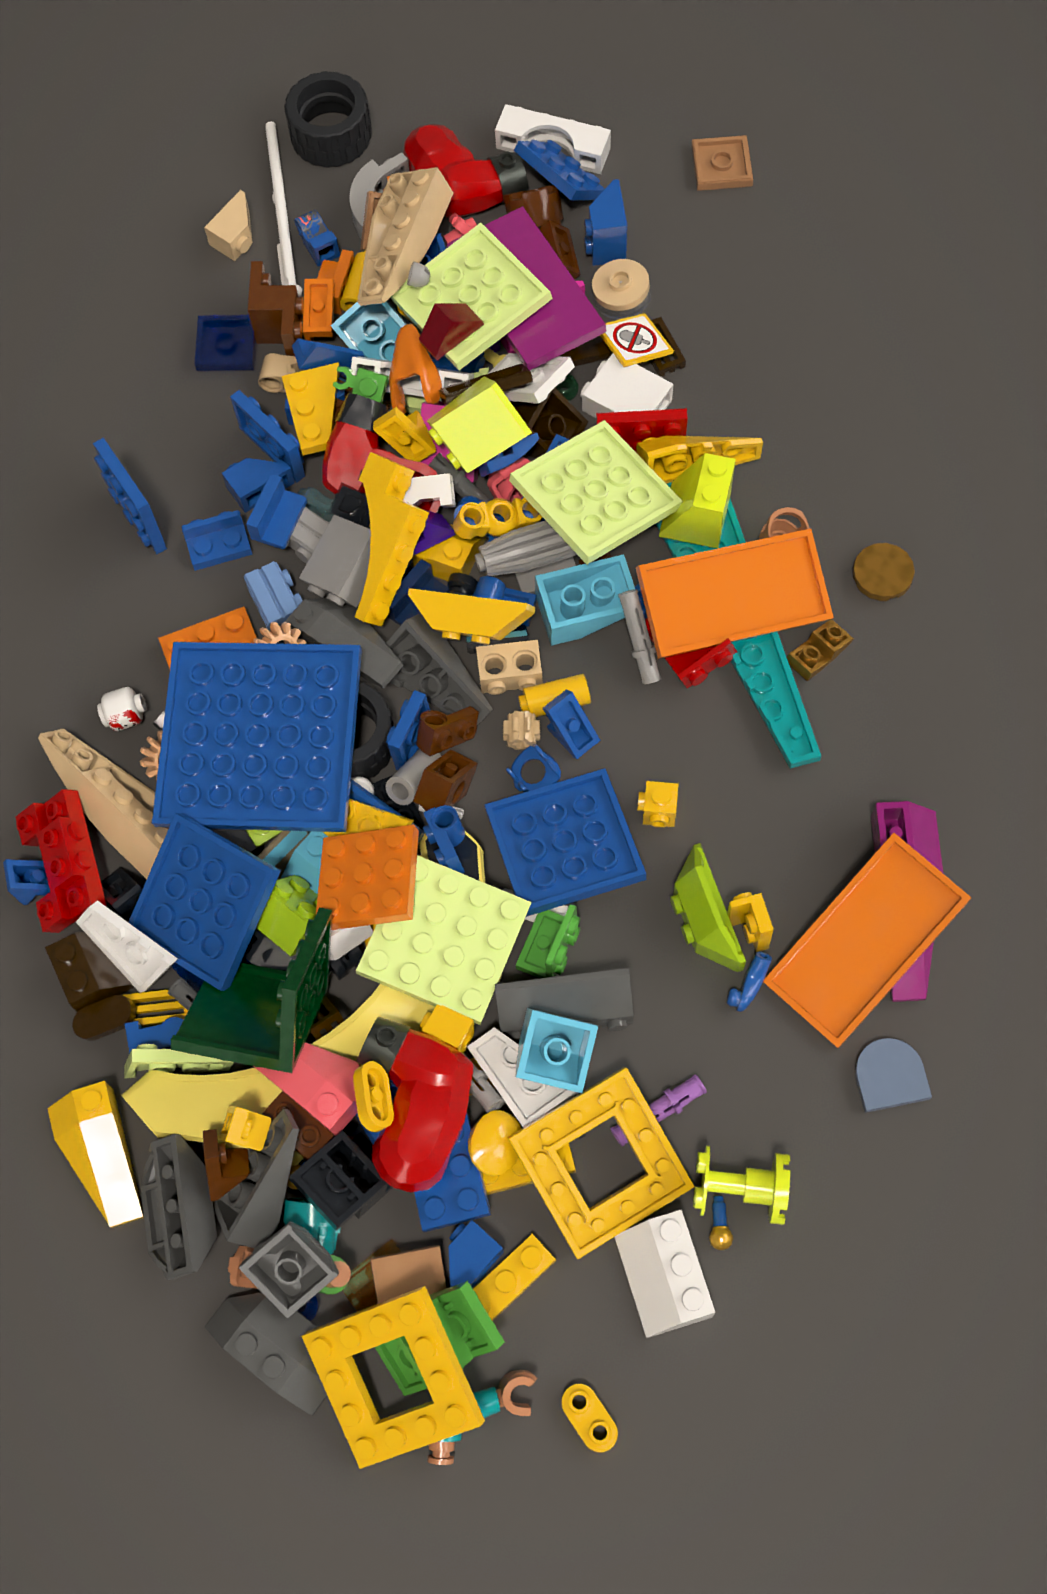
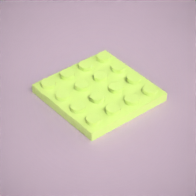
(484, 277)
(595, 491)
(451, 946)

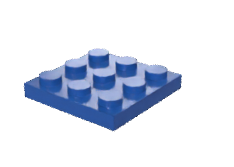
(127, 494)

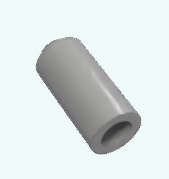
(405, 781)

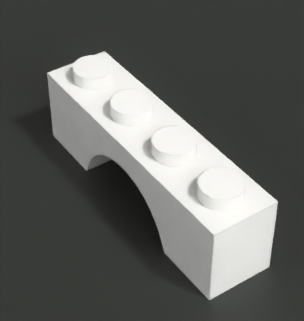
(583, 141)
(411, 385)

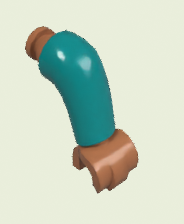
(489, 1402)

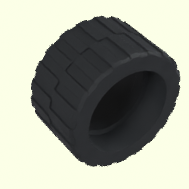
(325, 94)
(374, 754)

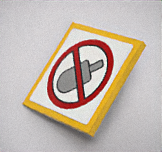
(635, 340)

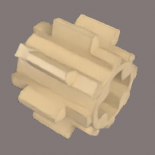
(521, 730)

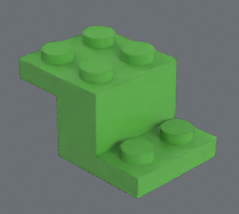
(466, 1326)

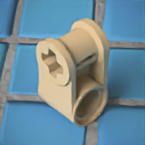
(273, 369)

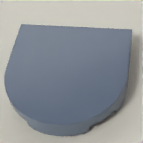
(890, 1075)

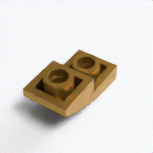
(819, 649)

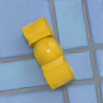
(487, 523)

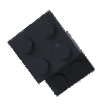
(341, 1178)

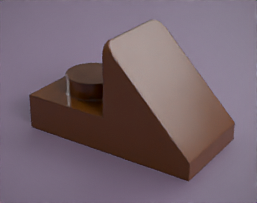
(223, 1167)

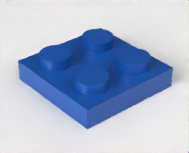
(403, 737)

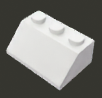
(664, 1274)

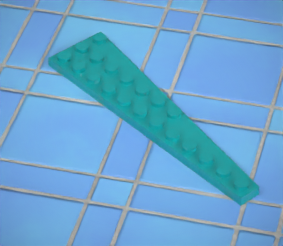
(765, 670)

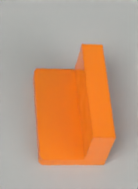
(339, 272)
(318, 308)

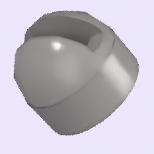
(418, 275)

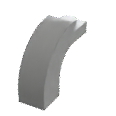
(372, 178)

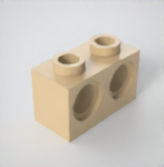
(509, 658)

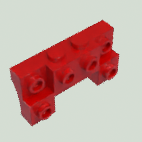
(67, 858)

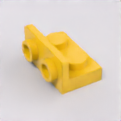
(752, 911)

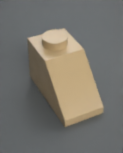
(231, 228)

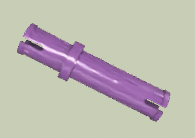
(669, 1103)

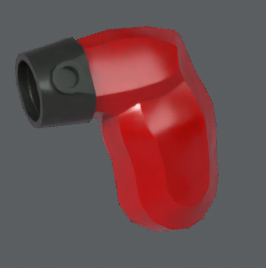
(474, 181)
(426, 1107)

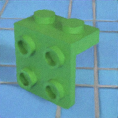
(548, 943)

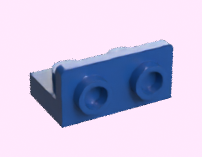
(216, 539)

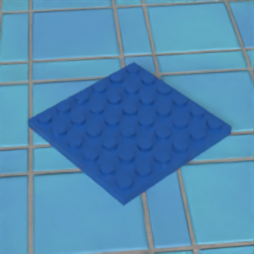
(259, 736)

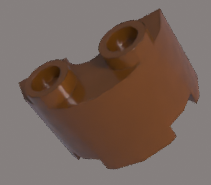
(540, 204)

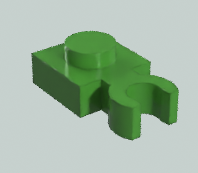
(365, 383)

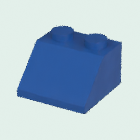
(606, 226)

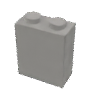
(339, 563)

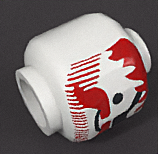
(121, 709)

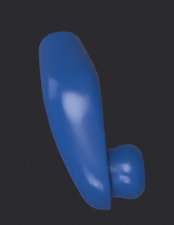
(751, 983)

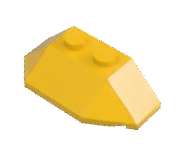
(470, 615)

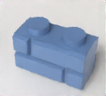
(272, 593)

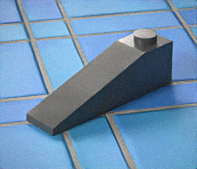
(254, 1207)

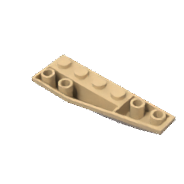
(402, 231)
(109, 798)

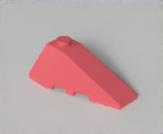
(320, 1085)

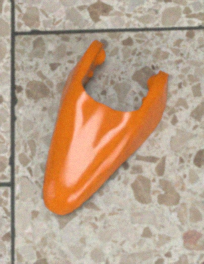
(408, 360)

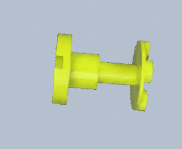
(756, 1185)

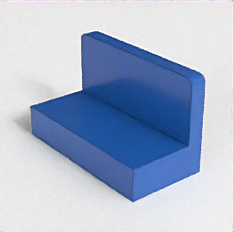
(317, 354)
(275, 514)

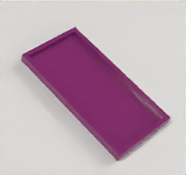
(565, 319)

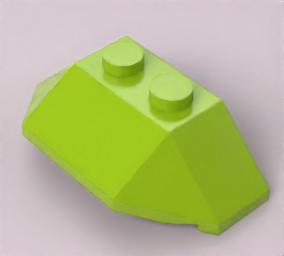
(704, 913)

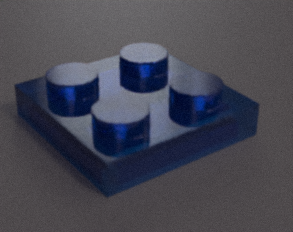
(224, 343)

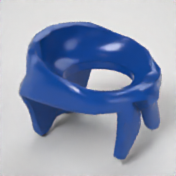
(534, 753)

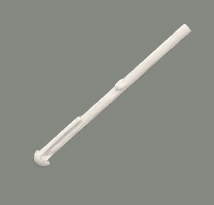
(284, 248)

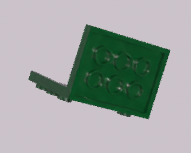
(265, 1010)

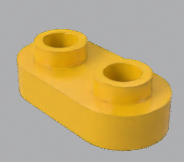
(373, 1096)
(589, 1418)

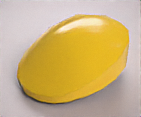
(489, 1143)

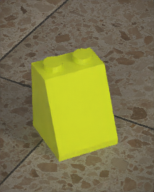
(477, 425)
(705, 498)

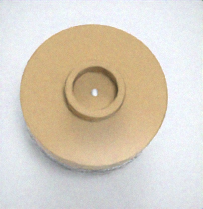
(621, 288)

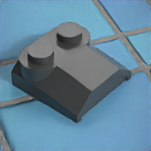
(290, 1268)

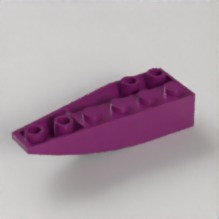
(919, 830)

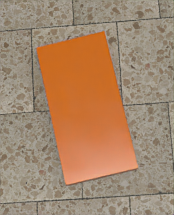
(734, 593)
(866, 940)

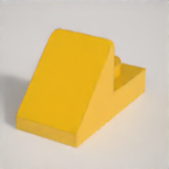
(405, 434)
(245, 1128)

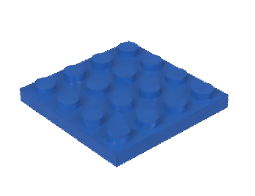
(565, 842)
(203, 900)

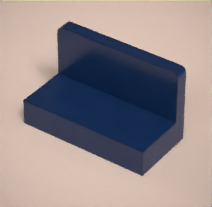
(418, 578)

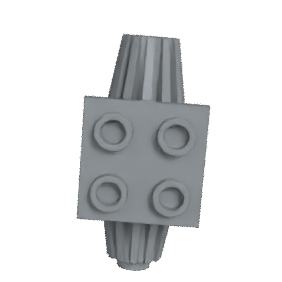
(525, 553)

